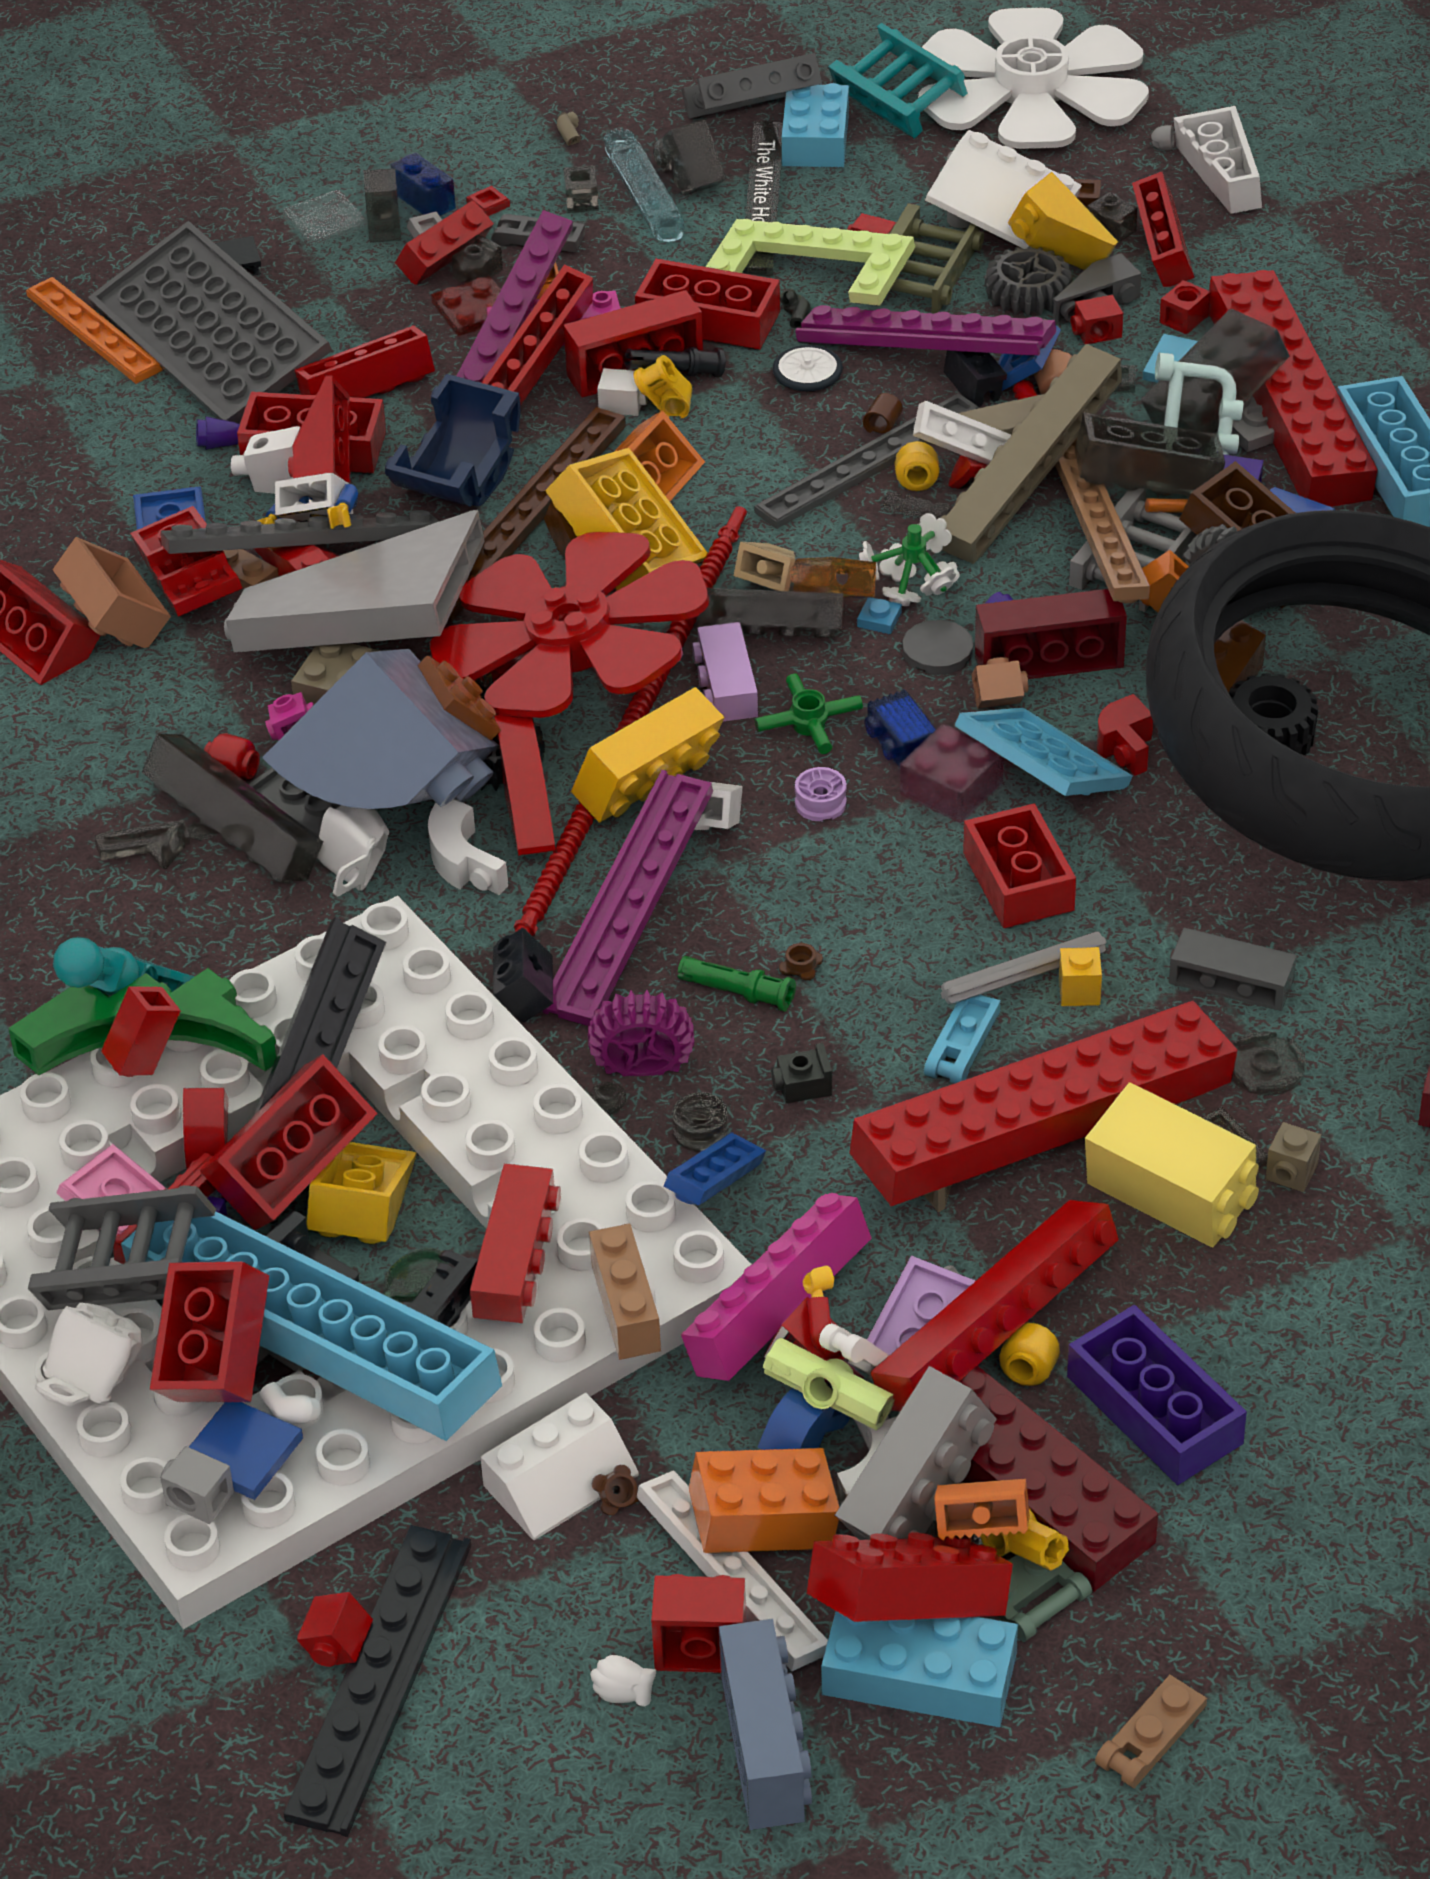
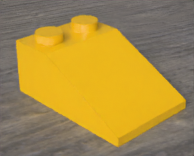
(1059, 222)
(360, 1192)

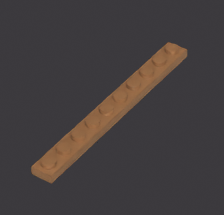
(1104, 533)

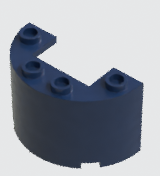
(466, 447)

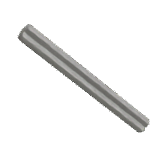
(1014, 970)

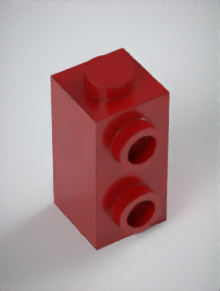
(140, 1031)

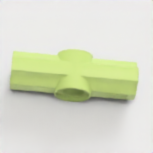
(849, 1393)

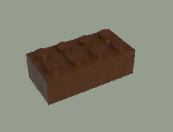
(1231, 500)

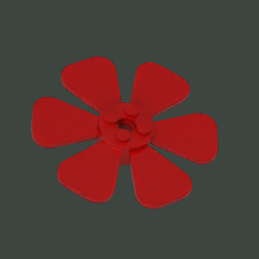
(572, 624)

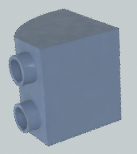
(382, 741)

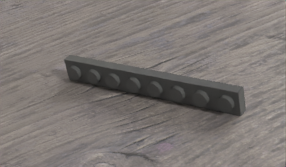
(291, 533)

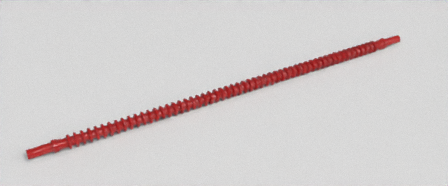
(640, 706)

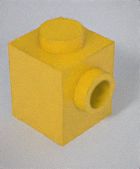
(1080, 976)

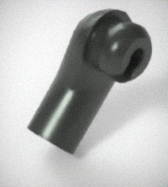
(796, 306)

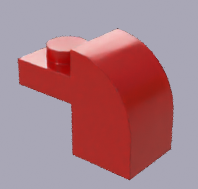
(1123, 733)

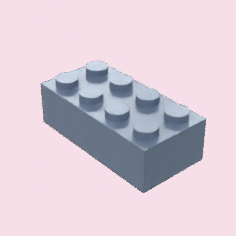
(764, 1724)

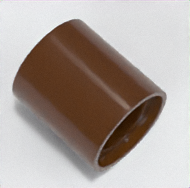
(882, 413)

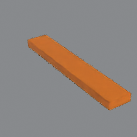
(94, 330)

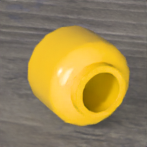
(917, 466)
(1029, 1354)

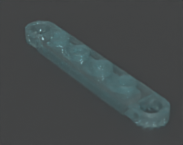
(644, 185)

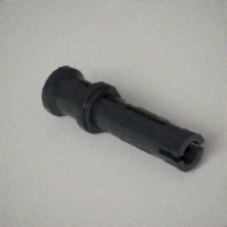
(689, 361)

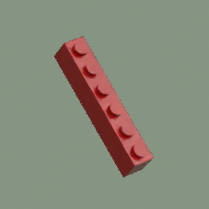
(542, 333)

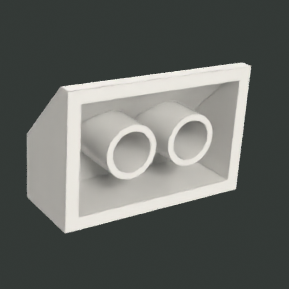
(550, 1466)

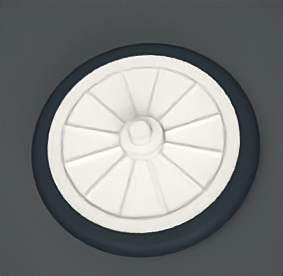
(807, 368)

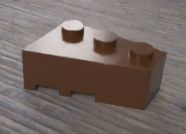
(1239, 653)

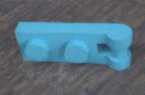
(962, 1038)

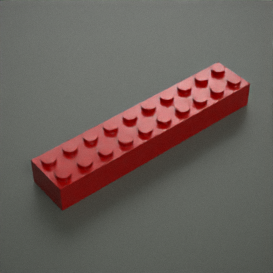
(1299, 399)
(1036, 1102)

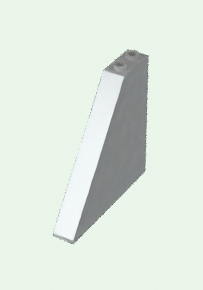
(367, 595)

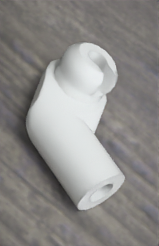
(291, 1409)

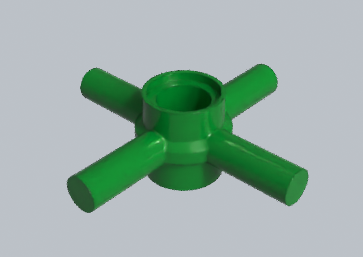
(808, 713)

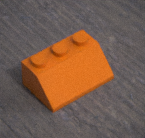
(664, 453)

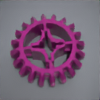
(641, 1035)

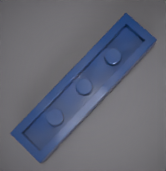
(714, 1169)

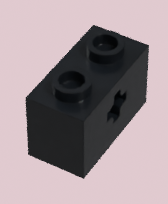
(522, 975)

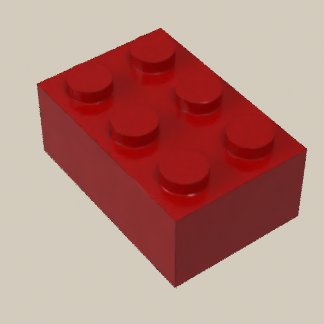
(1019, 865)
(209, 1332)

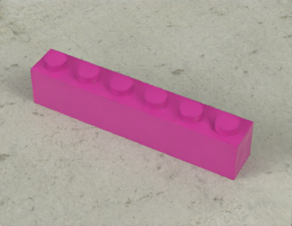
(772, 1287)

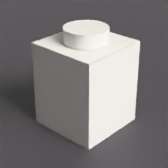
(619, 392)

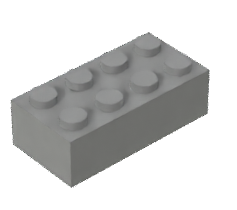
(923, 1448)

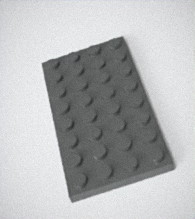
(209, 322)

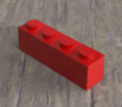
(1163, 230)
(373, 365)
(514, 1243)

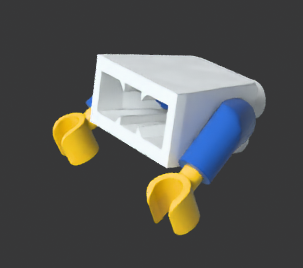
(311, 497)

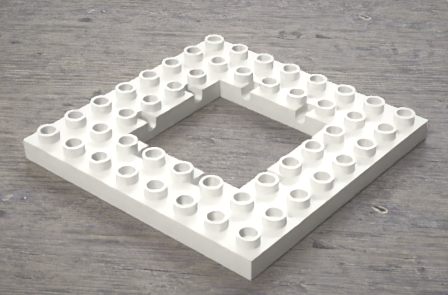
(467, 1098)

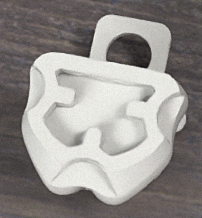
(352, 845)
(89, 1354)

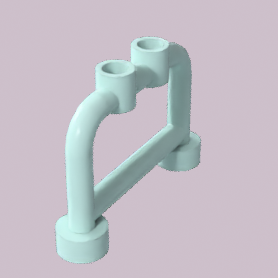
(1229, 409)

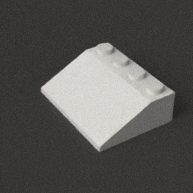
(987, 183)

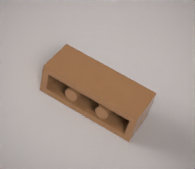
(625, 1291)

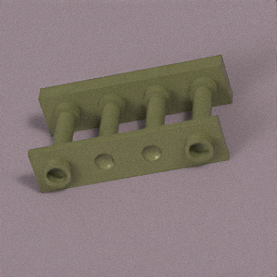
(941, 293)

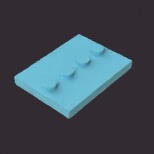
(1043, 751)

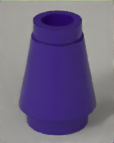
(216, 433)

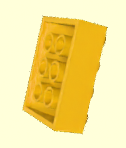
(621, 497)

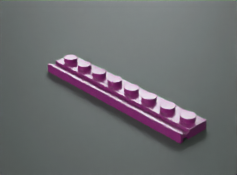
(926, 330)
(628, 896)

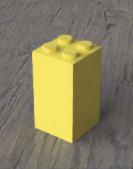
(1172, 1165)

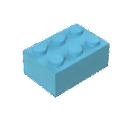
(815, 126)

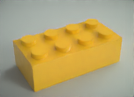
(630, 760)

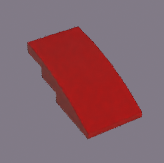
(185, 578)

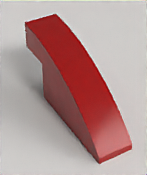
(524, 785)

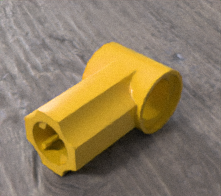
(1038, 1544)

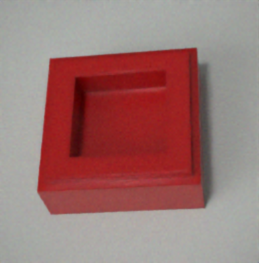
(489, 200)

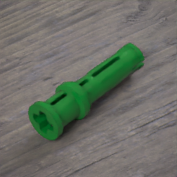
(753, 985)

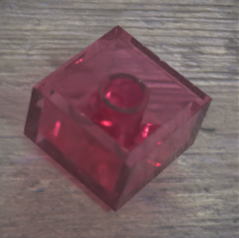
(951, 773)

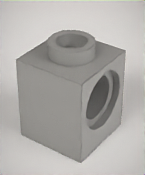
(197, 1484)

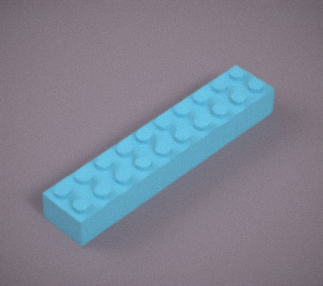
(349, 1329)

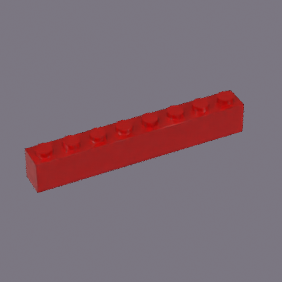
(1001, 1299)

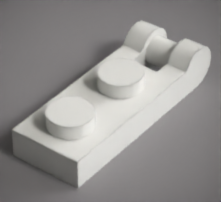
(859, 1351)

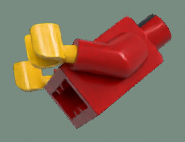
(810, 1318)

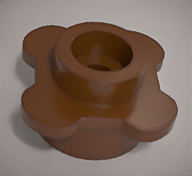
(801, 960)
(627, 1487)

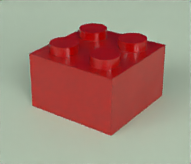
(689, 1618)

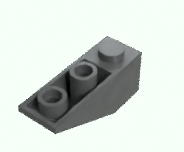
(1102, 278)

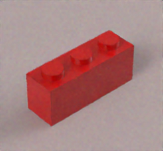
(439, 243)

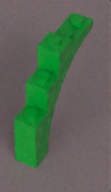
(83, 1016)

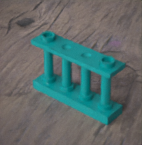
(889, 103)

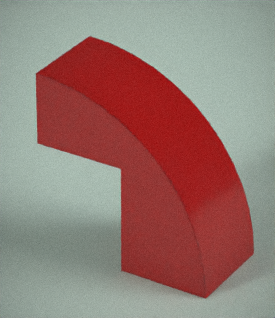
(204, 1121)

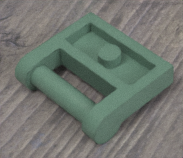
(1029, 1582)

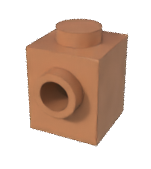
(999, 683)

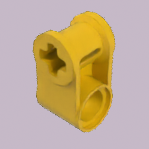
(665, 387)

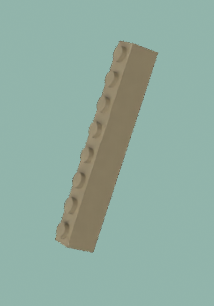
(1030, 452)

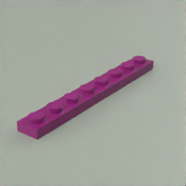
(517, 294)

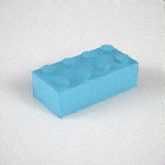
(923, 1665)

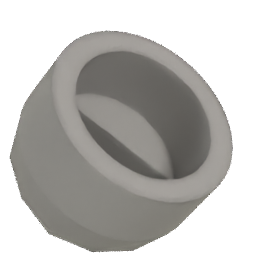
(1163, 137)

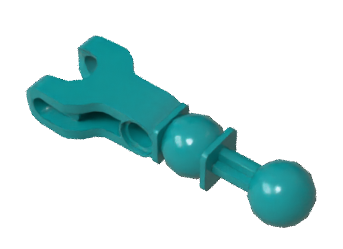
(84, 963)

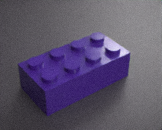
(1156, 1394)

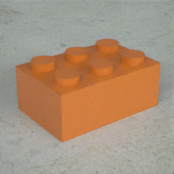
(763, 1499)

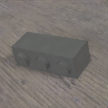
(1232, 969)

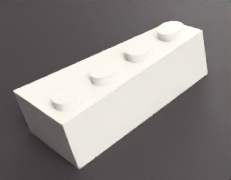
(1221, 156)

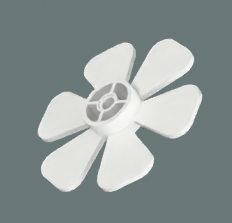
(1033, 74)

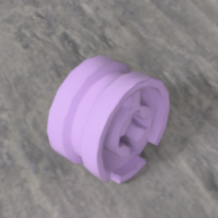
(820, 794)

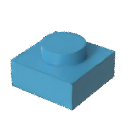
(879, 615)

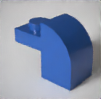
(799, 1424)

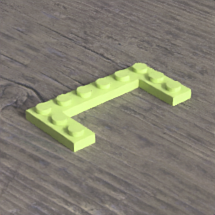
(881, 253)

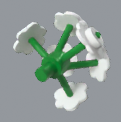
(900, 560)

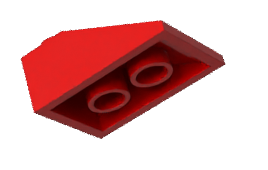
(325, 435)

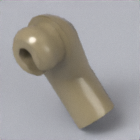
(567, 127)

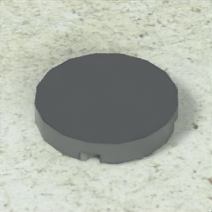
(937, 647)

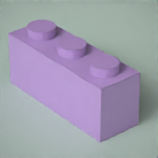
(726, 670)

